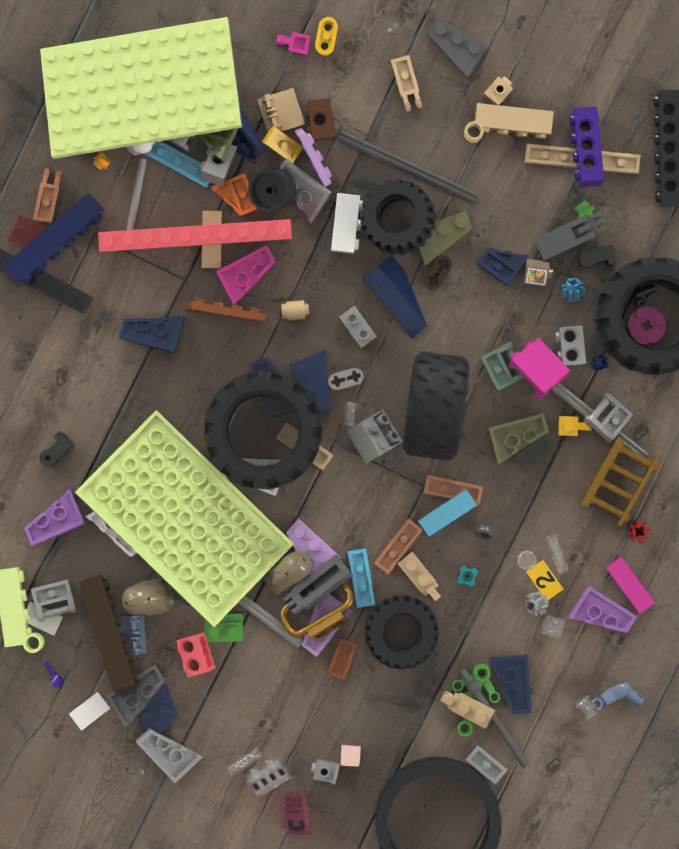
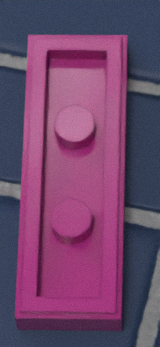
(630, 585)

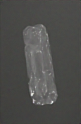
(245, 761)

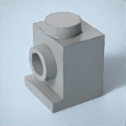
(332, 767)

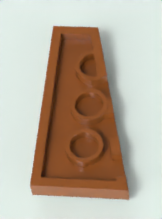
(218, 307)

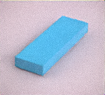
(447, 512)
(361, 578)

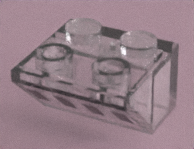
(268, 776)

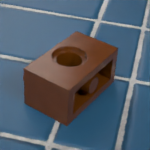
(320, 108)

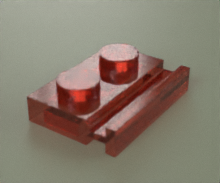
(25, 231)

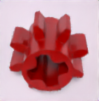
(644, 531)

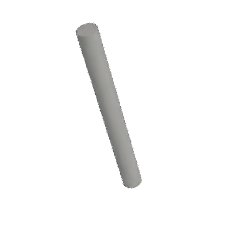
(136, 194)

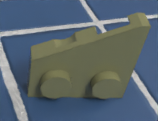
(219, 141)

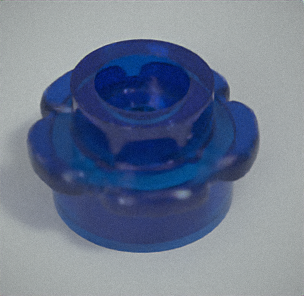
(599, 362)

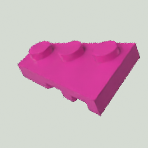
(245, 272)

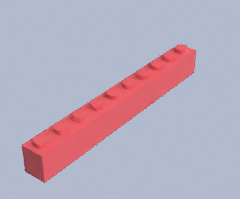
(195, 235)

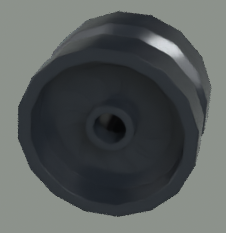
(261, 189)

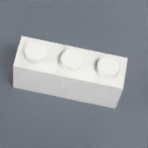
(346, 223)

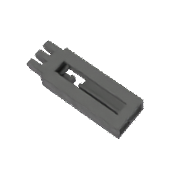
(564, 239)
(323, 579)

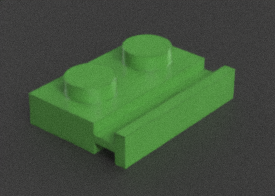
(227, 630)

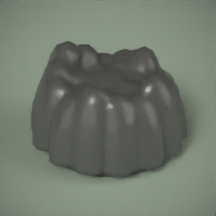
(484, 532)

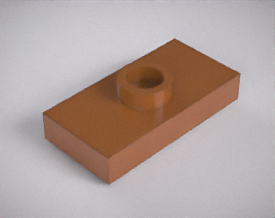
(342, 659)

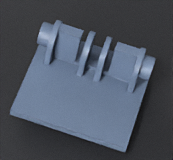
(134, 630)

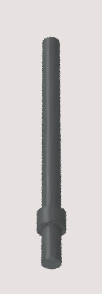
(473, 687)

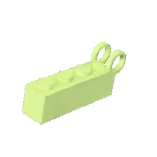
(13, 611)

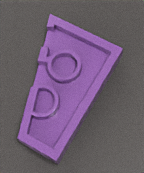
(56, 520)
(601, 611)

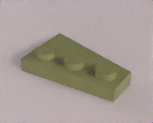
(515, 435)

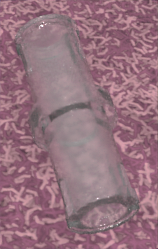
(557, 553)

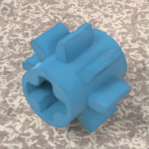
(573, 290)

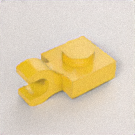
(569, 426)

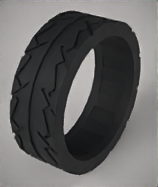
(430, 766)

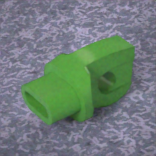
(584, 209)

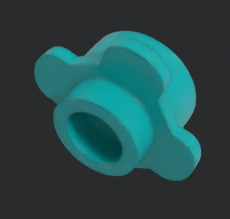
(472, 574)

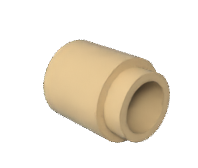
(295, 310)

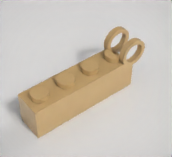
(511, 120)

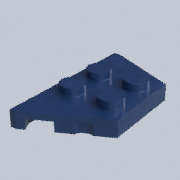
(158, 712)

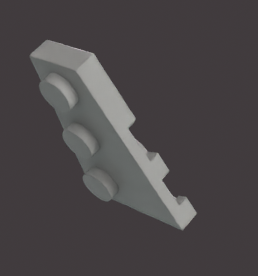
(309, 193)

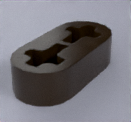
(442, 275)

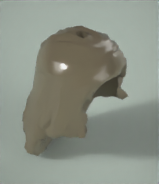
(288, 572)
(148, 597)

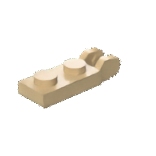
(406, 80)

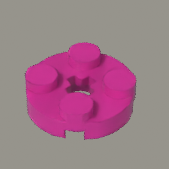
(637, 331)

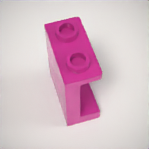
(539, 367)

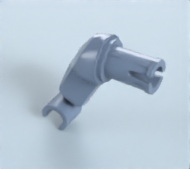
(618, 692)

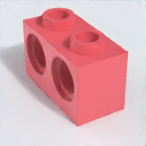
(200, 653)

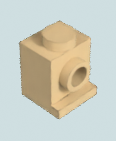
(495, 97)

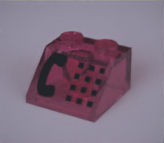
(297, 812)

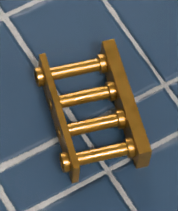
(599, 480)

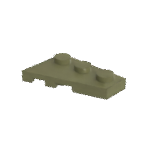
(445, 234)

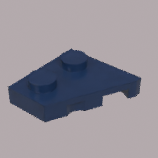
(501, 264)

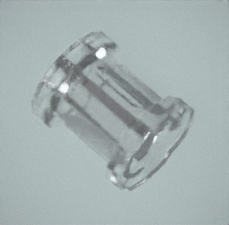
(584, 705)

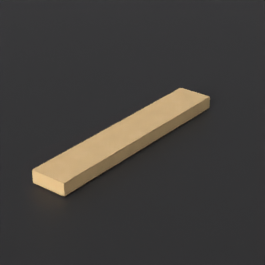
(563, 157)

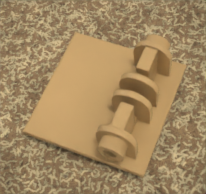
(281, 110)

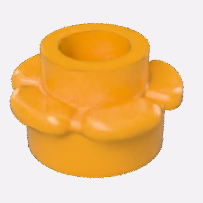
(101, 161)

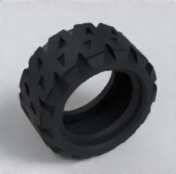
(436, 406)

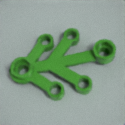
(480, 680)

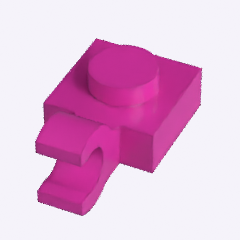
(297, 43)

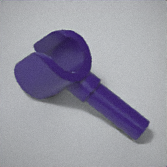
(57, 680)

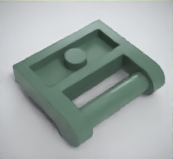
(497, 368)

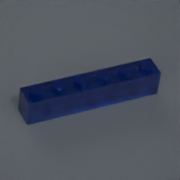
(53, 240)

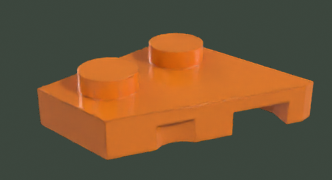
(236, 194)

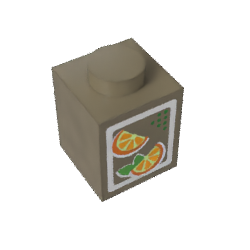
(537, 272)

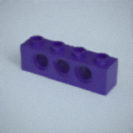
(587, 176)

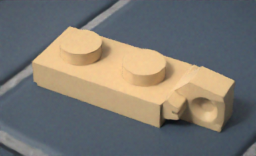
(419, 575)
(468, 708)

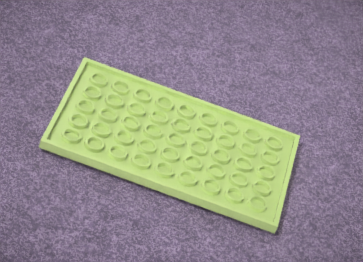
(140, 88)
(184, 518)

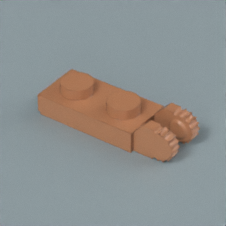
(47, 198)

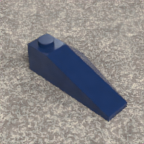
(247, 141)
(393, 289)

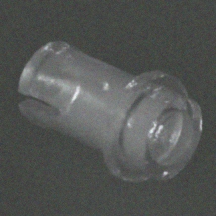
(350, 413)

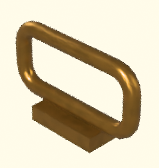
(325, 623)

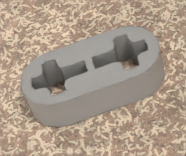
(344, 374)

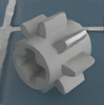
(536, 604)

